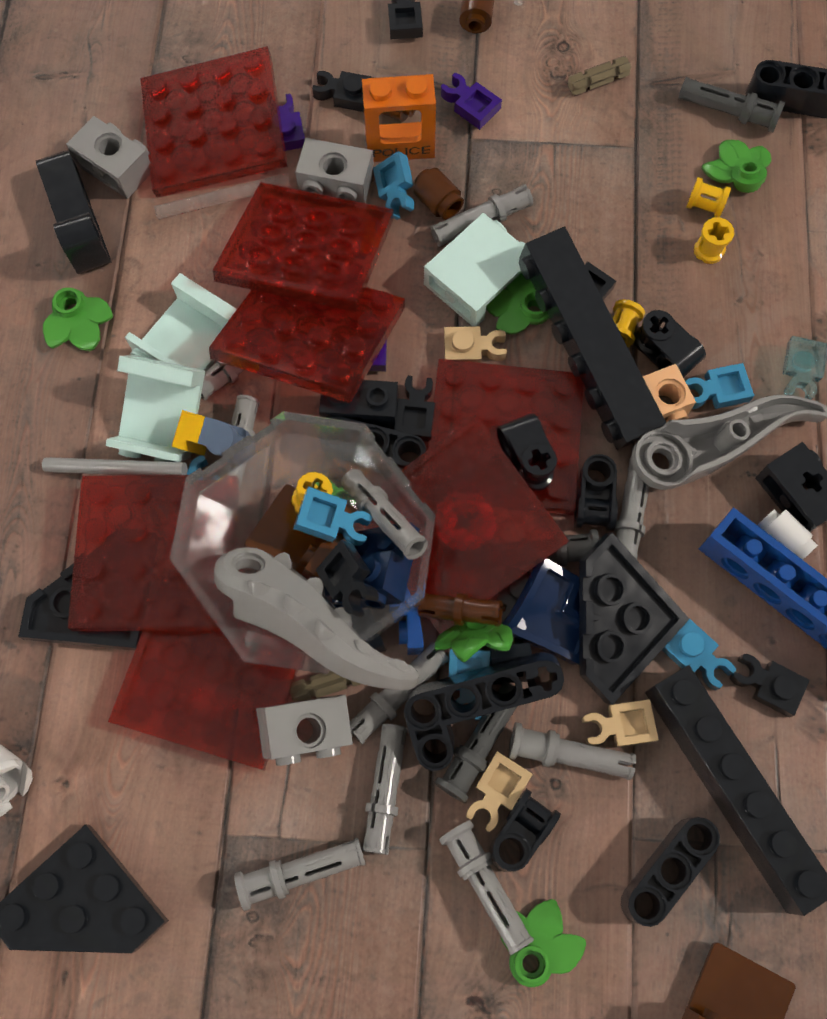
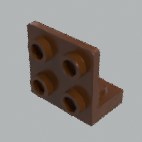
(276, 535)
(737, 989)

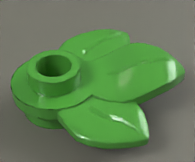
(739, 165)
(512, 307)
(78, 323)
(472, 636)
(554, 949)

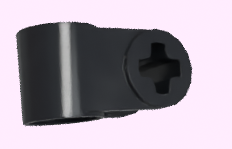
(668, 344)
(526, 446)
(595, 500)
(524, 830)

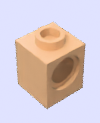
(671, 384)

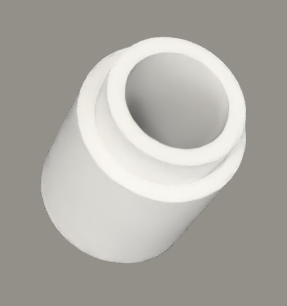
(789, 532)

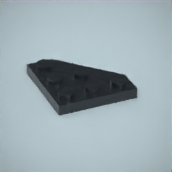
(47, 618)
(621, 618)
(79, 903)

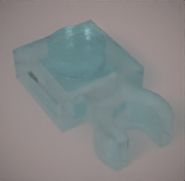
(806, 363)

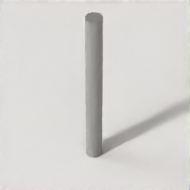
(113, 467)

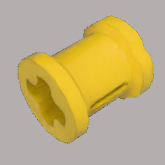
(716, 207)
(713, 241)
(627, 319)
(306, 480)

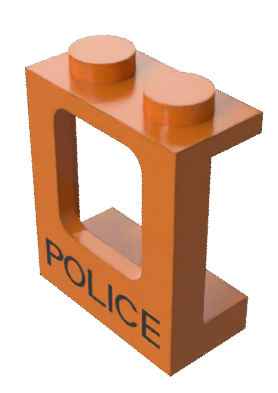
(400, 94)

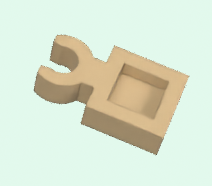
(470, 346)
(627, 723)
(501, 785)

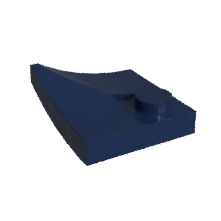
(549, 612)

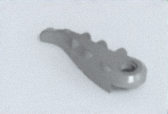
(711, 442)
(299, 612)

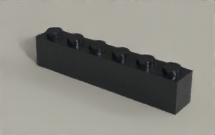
(590, 338)
(741, 792)

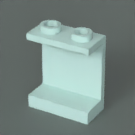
(474, 268)
(185, 328)
(153, 407)

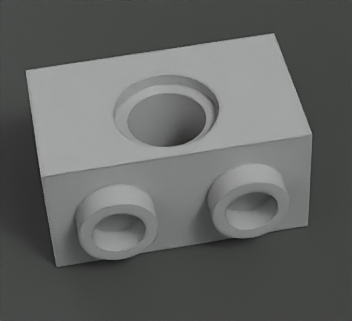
(110, 156)
(323, 159)
(279, 729)

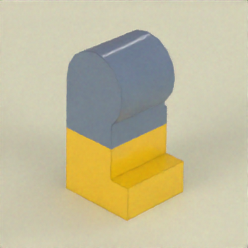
(198, 433)

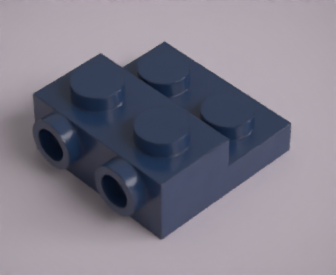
(388, 569)

